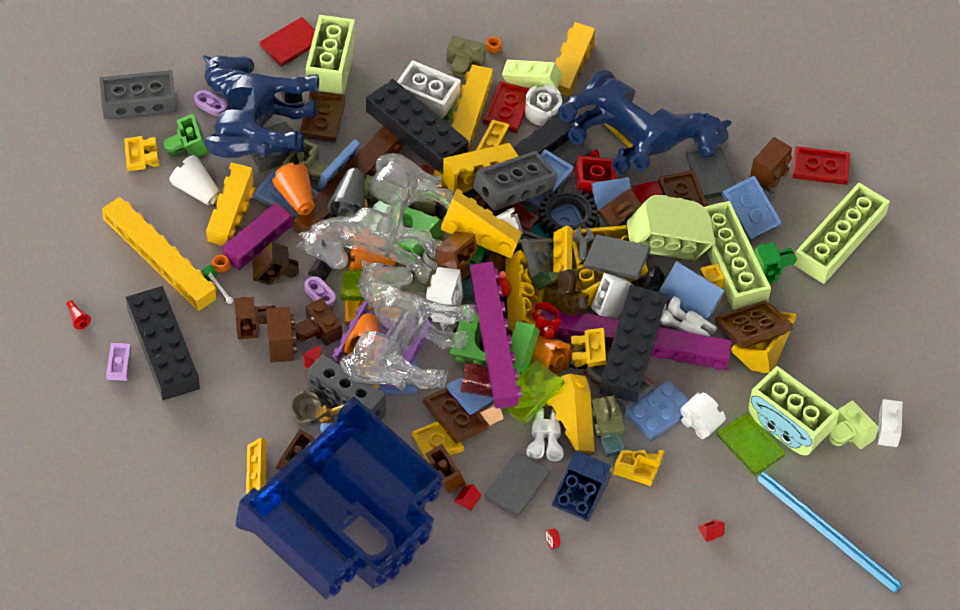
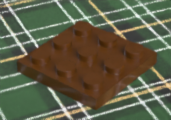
(754, 324)

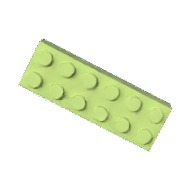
(841, 233)
(743, 275)

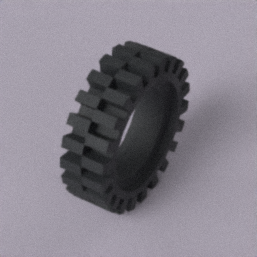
(566, 197)

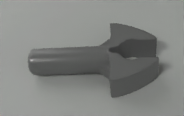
(583, 242)

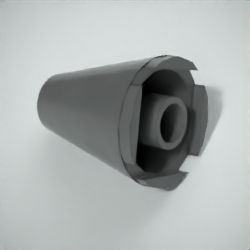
(349, 194)

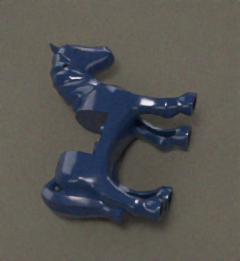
(252, 103)
(645, 131)

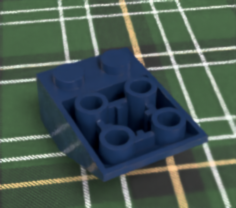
(582, 485)

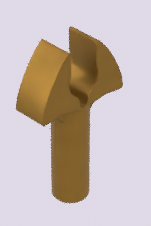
(327, 415)

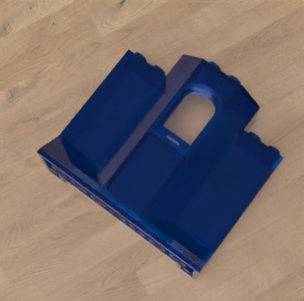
(345, 472)

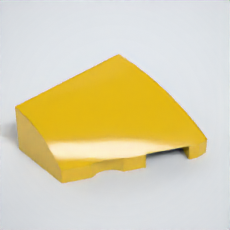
(638, 465)

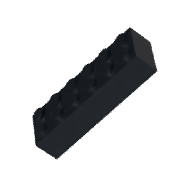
(415, 124)
(162, 343)
(633, 344)

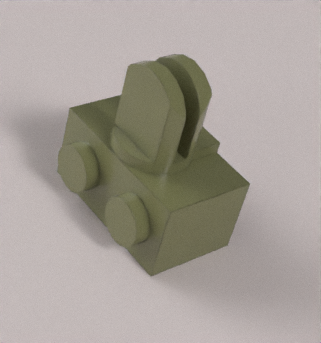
(463, 54)
(310, 158)
(607, 417)

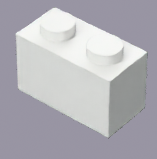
(611, 296)
(890, 423)

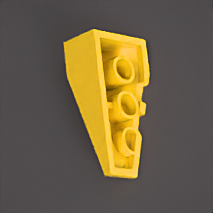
(763, 355)
(574, 409)

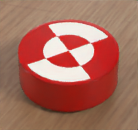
(553, 538)

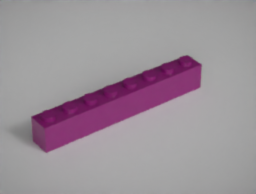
(494, 335)

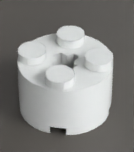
(542, 104)
(702, 415)

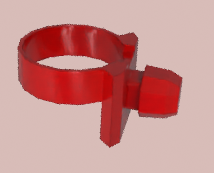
(546, 327)

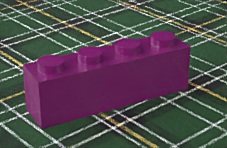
(257, 236)

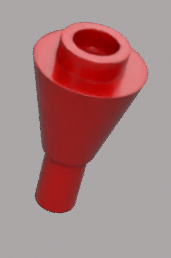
(505, 285)
(79, 317)

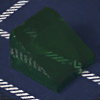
(543, 279)

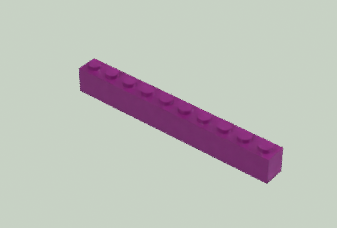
(669, 343)

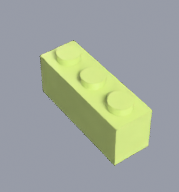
(532, 73)

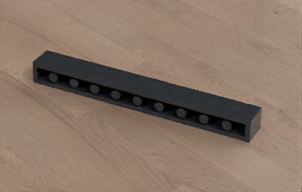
(547, 137)

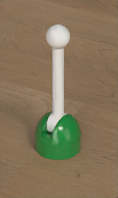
(210, 274)

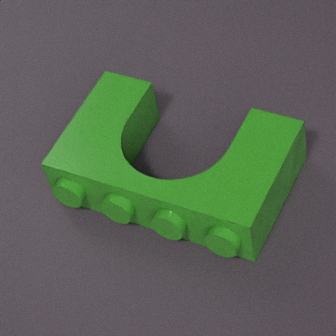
(416, 220)
(523, 345)

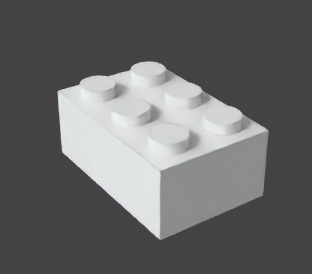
(431, 87)

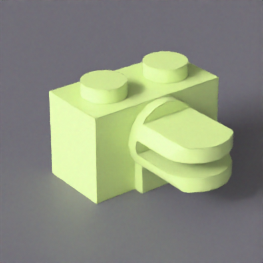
(853, 426)

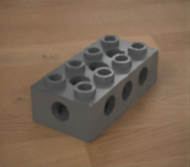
(137, 94)
(514, 180)
(336, 389)

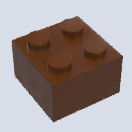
(771, 163)
(281, 334)

